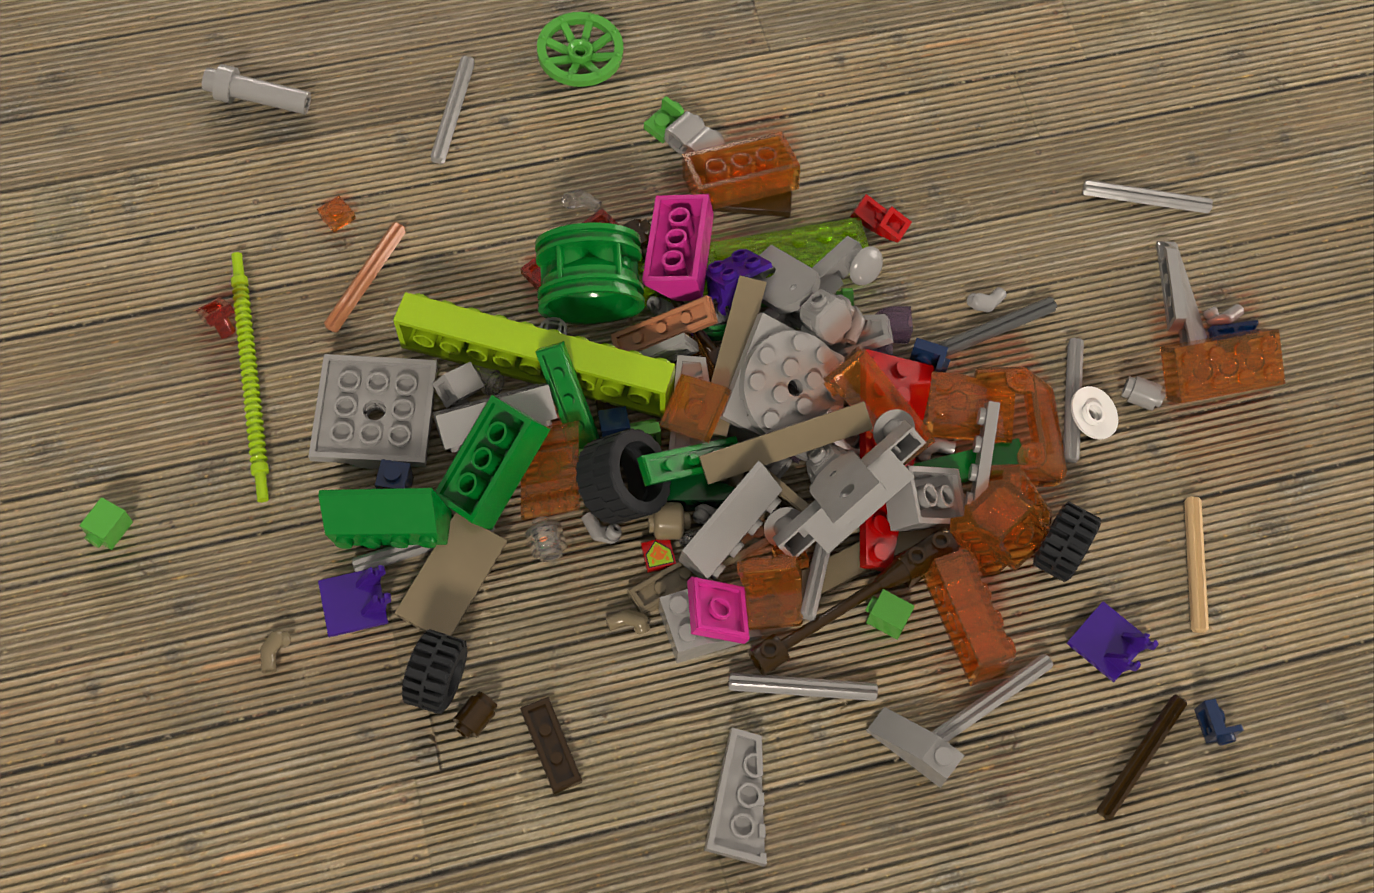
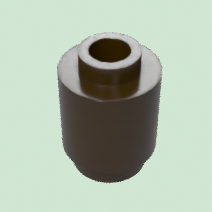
(474, 715)

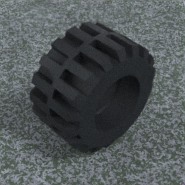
(1067, 541)
(434, 671)

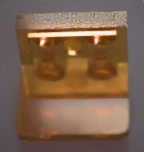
(772, 591)

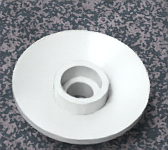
(1094, 412)

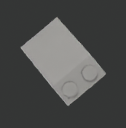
(927, 500)
(676, 620)

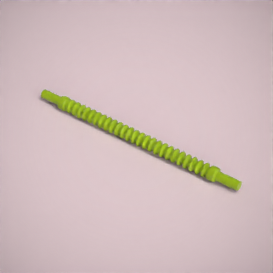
(259, 467)

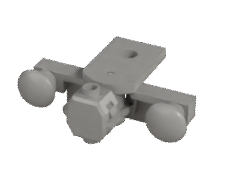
(806, 296)
(847, 487)

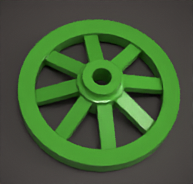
(580, 51)

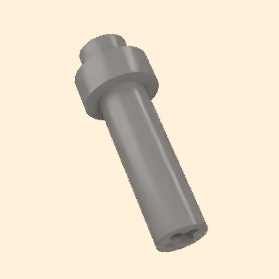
(228, 84)

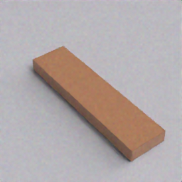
(683, 319)

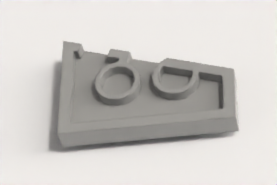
(874, 335)

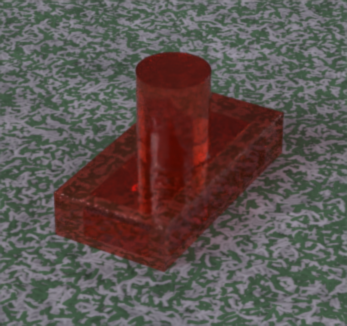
(217, 314)

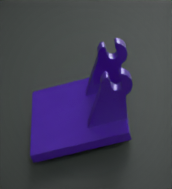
(724, 275)
(354, 601)
(1110, 642)

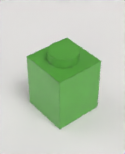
(105, 524)
(889, 613)

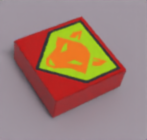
(657, 555)

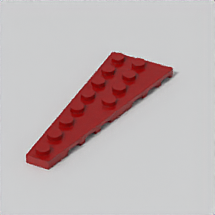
(914, 383)

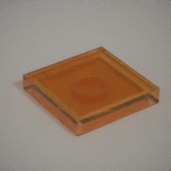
(695, 408)

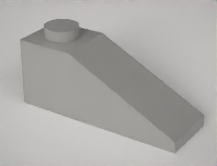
(916, 745)

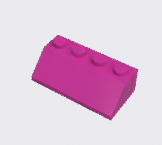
(679, 246)

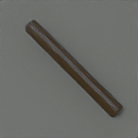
(1141, 757)

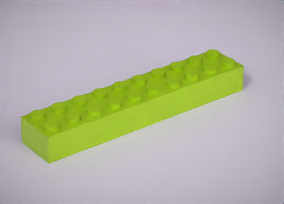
(510, 347)

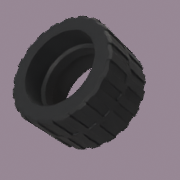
(602, 483)

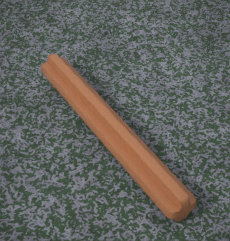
(364, 277)

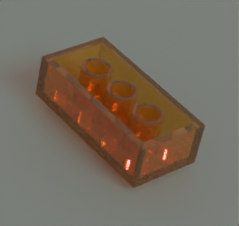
(742, 170)
(1222, 365)
(969, 617)

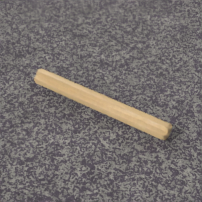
(1196, 565)

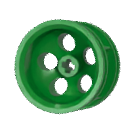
(589, 273)

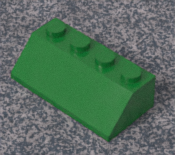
(491, 463)
(385, 517)

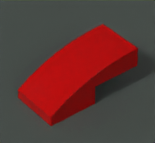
(884, 222)

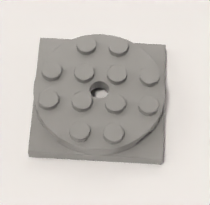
(760, 384)
(357, 386)

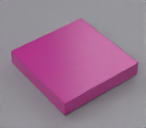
(718, 610)

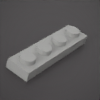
(983, 446)

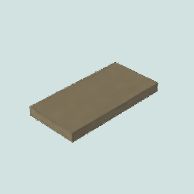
(451, 577)

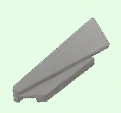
(1178, 297)

